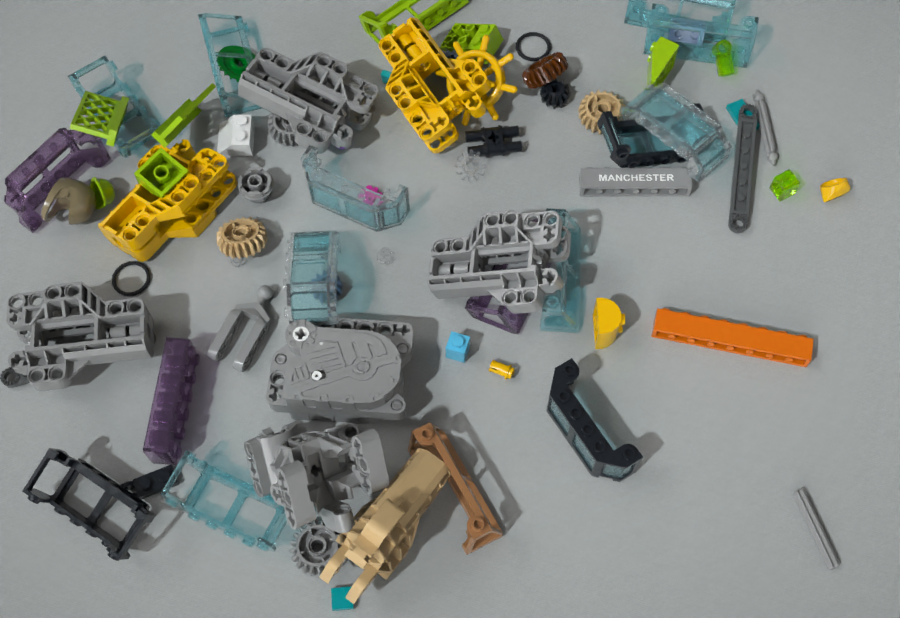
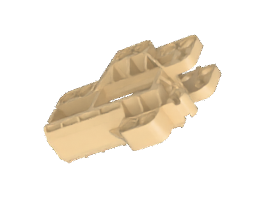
(389, 522)

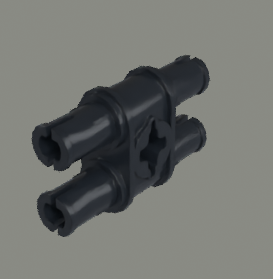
(497, 134)

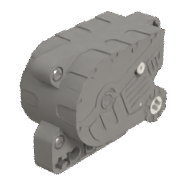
(342, 371)

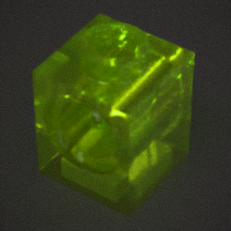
(784, 185)

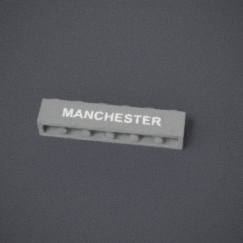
(634, 182)

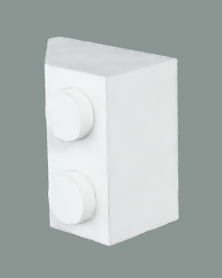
(236, 136)

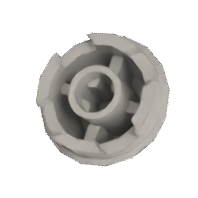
(256, 184)

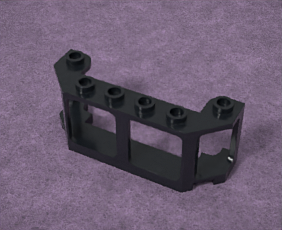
(117, 549)

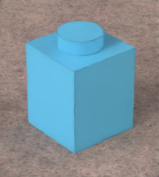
(457, 347)

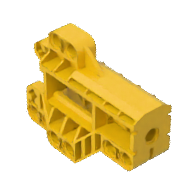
(406, 51)
(146, 221)

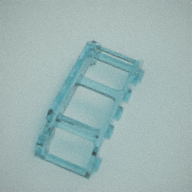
(122, 147)
(244, 491)

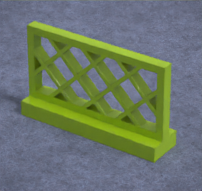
(180, 118)
(113, 120)

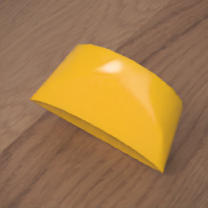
(834, 188)

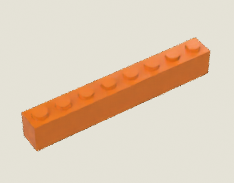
(732, 337)

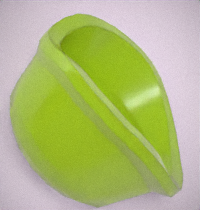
(104, 192)

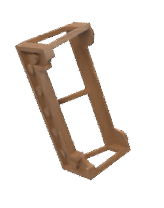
(481, 523)

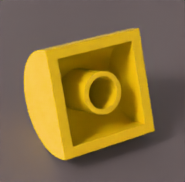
(606, 322)

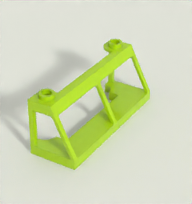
(428, 18)

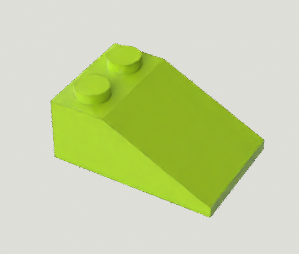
(661, 60)

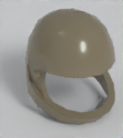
(70, 196)

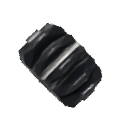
(555, 93)

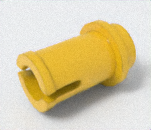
(502, 369)

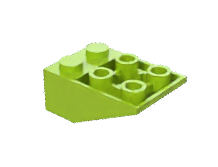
(471, 36)

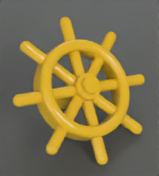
(496, 66)

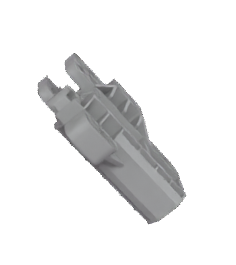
(310, 95)
(462, 263)
(108, 321)

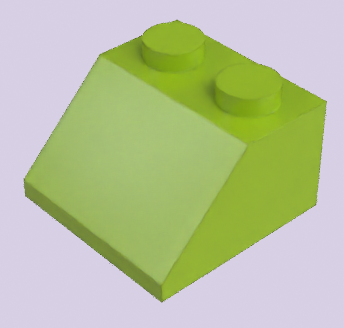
(160, 173)

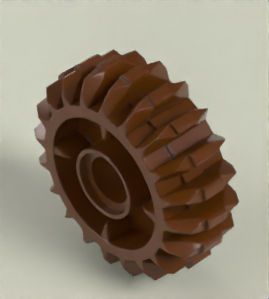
(545, 70)

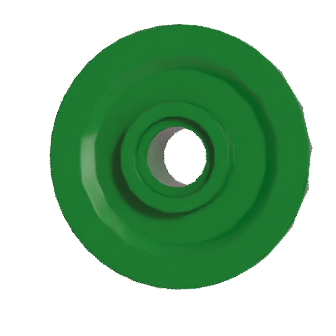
(233, 66)

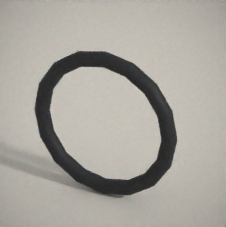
(533, 34)
(137, 291)

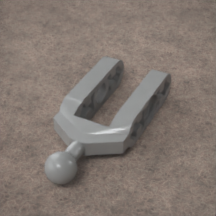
(231, 324)

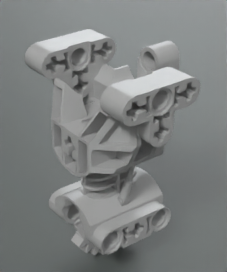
(305, 472)

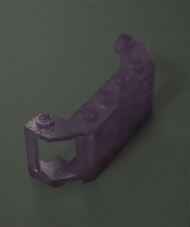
(37, 164)

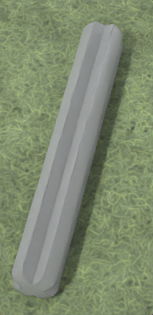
(816, 529)

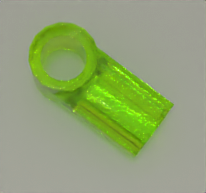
(723, 60)

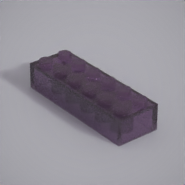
(171, 401)

